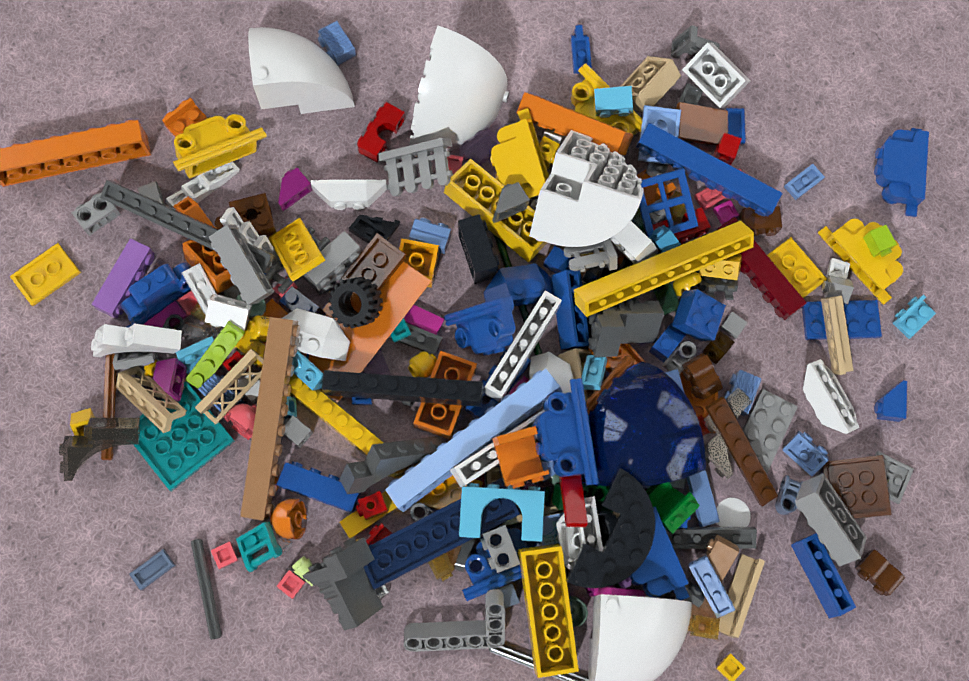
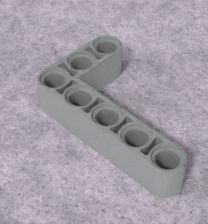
(461, 634)

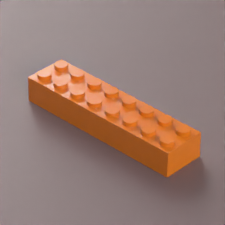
(73, 152)

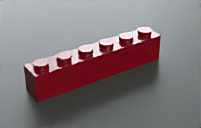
(769, 280)

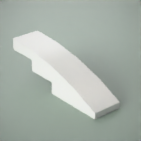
(204, 184)
(249, 233)

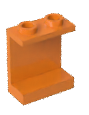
(519, 457)

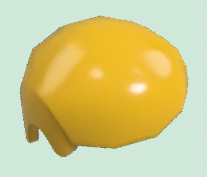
(686, 282)

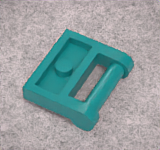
(254, 541)

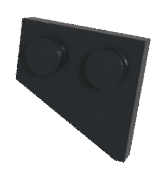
(367, 227)

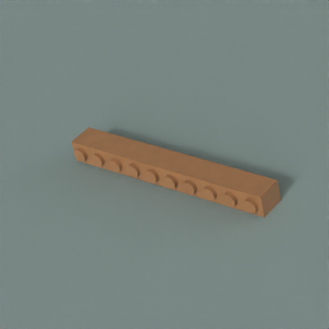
(269, 419)

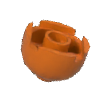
(288, 518)

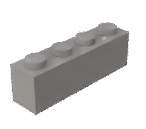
(241, 264)

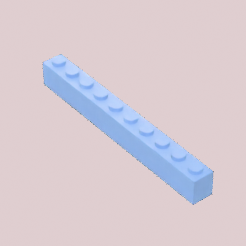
(496, 422)

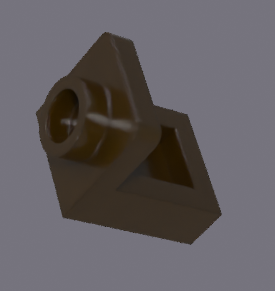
(719, 347)

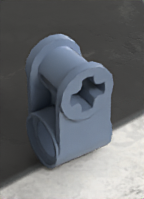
(788, 491)

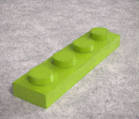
(215, 355)

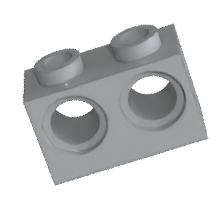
(98, 217)
(505, 546)

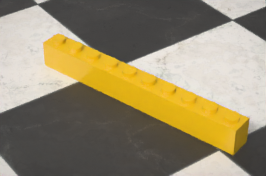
(663, 268)
(318, 403)

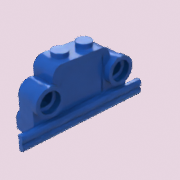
(903, 168)
(155, 293)
(484, 326)
(566, 434)
(661, 568)
(482, 575)

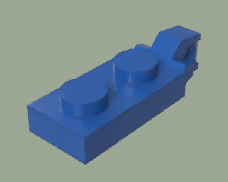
(580, 49)

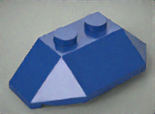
(521, 282)

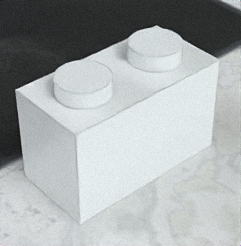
(226, 309)

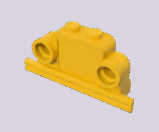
(584, 102)
(214, 144)
(520, 156)
(873, 272)

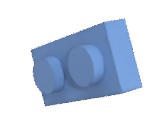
(804, 181)

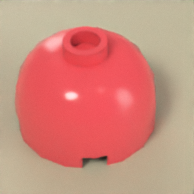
(242, 418)

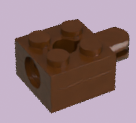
(260, 216)

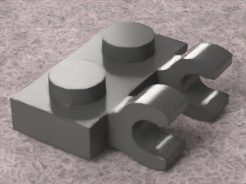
(712, 284)

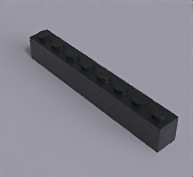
(403, 388)

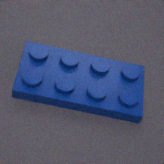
(861, 320)

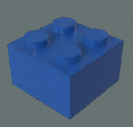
(698, 315)

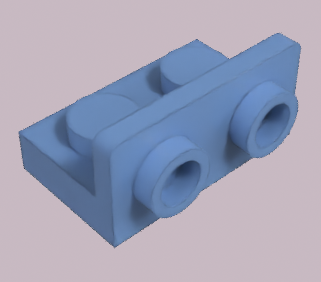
(806, 453)

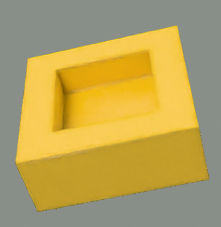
(730, 667)

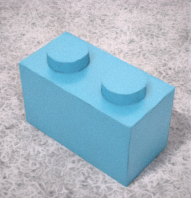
(613, 101)

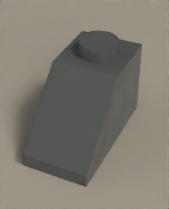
(510, 202)

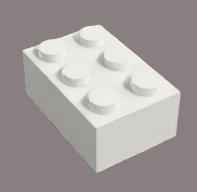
(716, 75)
(634, 243)

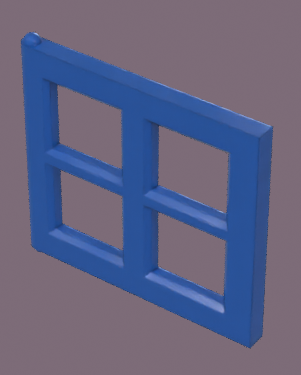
(665, 204)

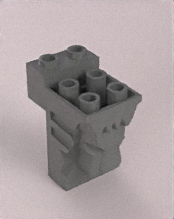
(624, 324)
(345, 582)

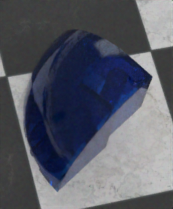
(646, 429)

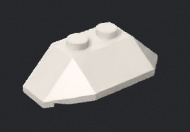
(349, 193)
(319, 335)
(556, 367)
(829, 398)
(573, 537)

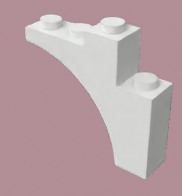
(136, 338)

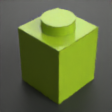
(880, 241)

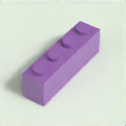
(126, 272)

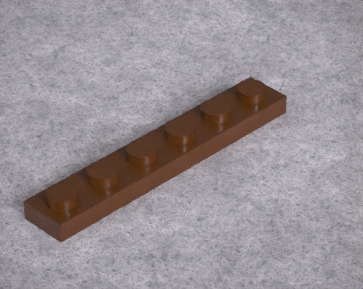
(741, 451)

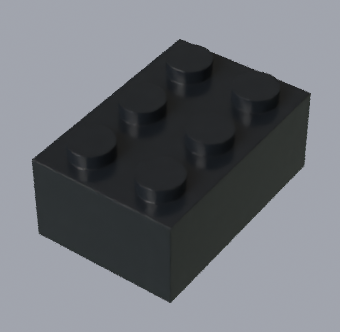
(478, 248)

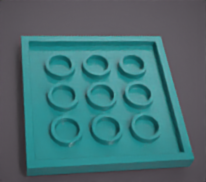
(188, 444)

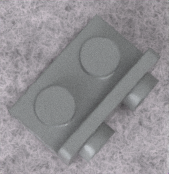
(132, 359)

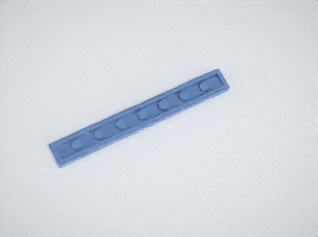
(699, 484)

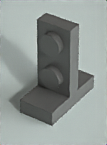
(689, 43)

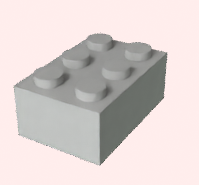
(339, 257)

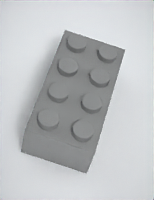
(831, 520)

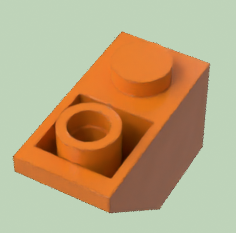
(192, 209)

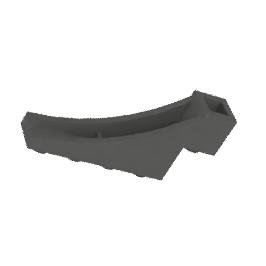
(384, 460)

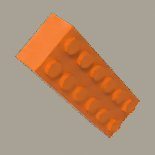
(563, 120)

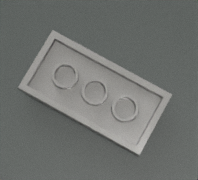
(768, 426)

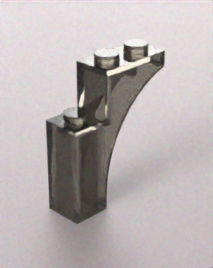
(98, 435)
(715, 448)

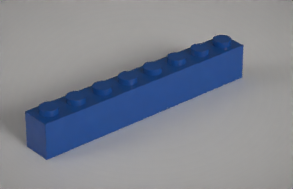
(709, 170)

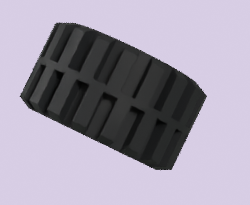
(342, 305)

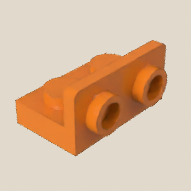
(182, 117)

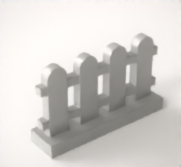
(424, 160)
(606, 256)

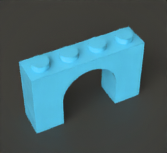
(476, 499)

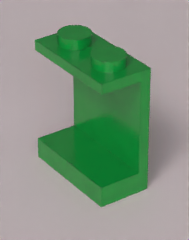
(671, 505)

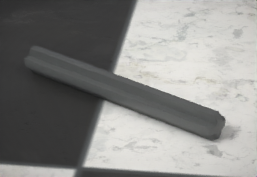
(206, 589)

